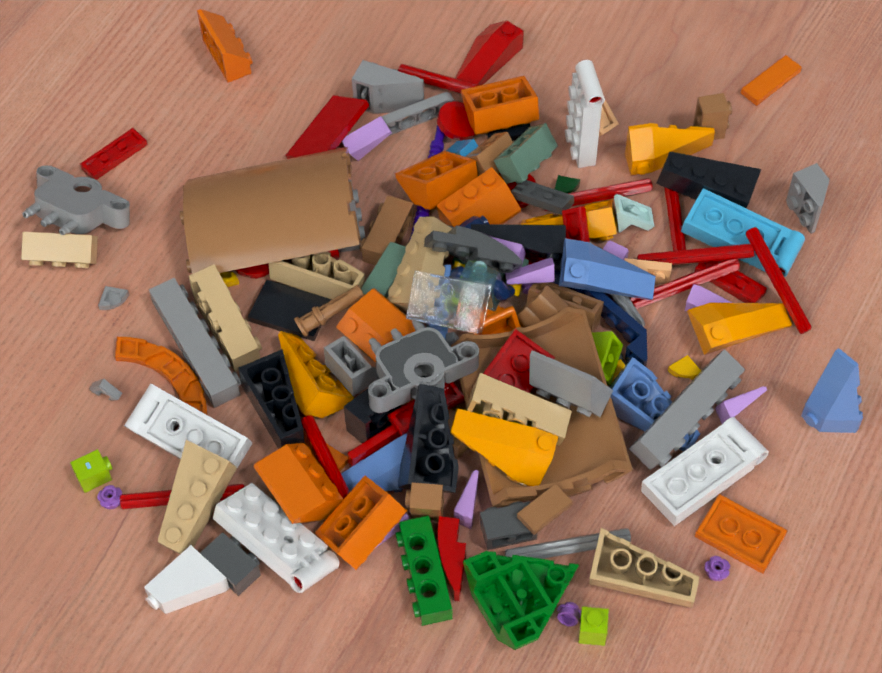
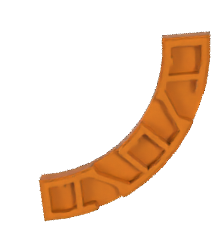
(165, 363)

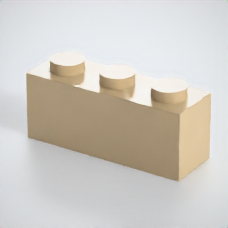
(59, 249)

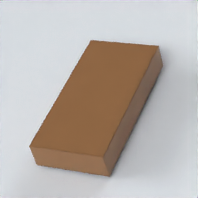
(544, 509)

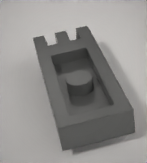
(542, 197)

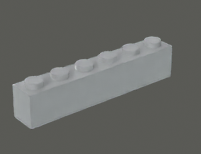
(195, 343)
(686, 410)

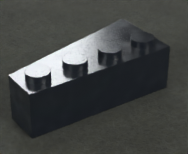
(691, 174)
(272, 396)
(364, 422)

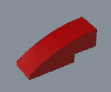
(451, 554)

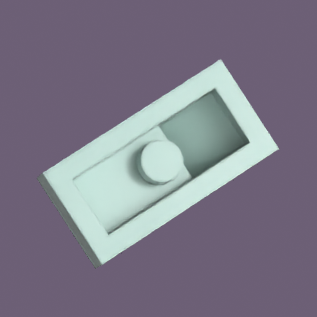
(633, 213)

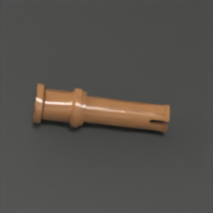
(320, 315)

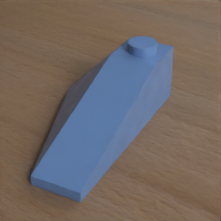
(641, 399)
(835, 399)

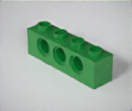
(434, 608)

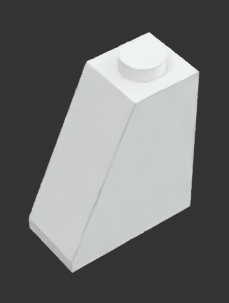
(185, 582)

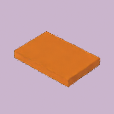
(741, 533)

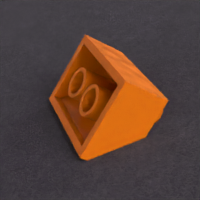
(224, 46)
(500, 105)
(436, 178)
(483, 196)
(373, 318)
(299, 483)
(360, 522)

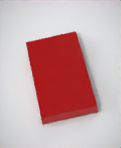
(329, 126)

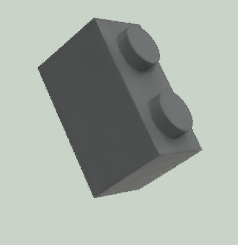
(502, 526)
(232, 562)

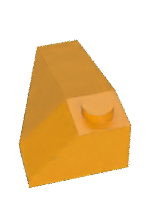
(650, 145)
(600, 220)
(733, 323)
(312, 384)
(512, 447)

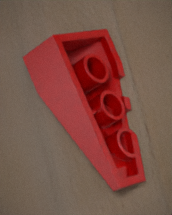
(491, 52)

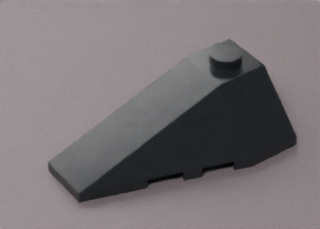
(538, 240)
(428, 446)

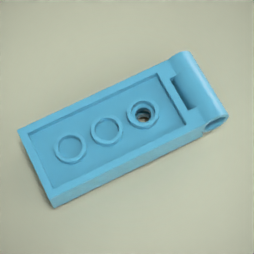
(726, 223)

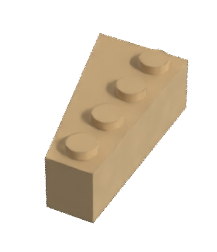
(419, 259)
(317, 274)
(224, 317)
(511, 404)
(194, 496)
(639, 572)

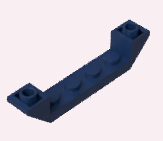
(621, 321)

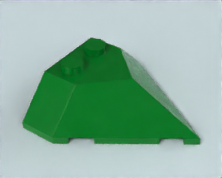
(516, 593)

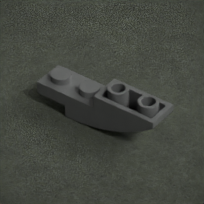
(476, 245)

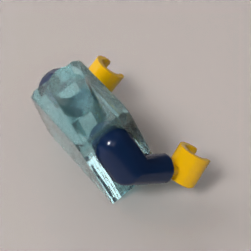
(481, 272)

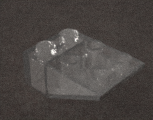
(448, 301)

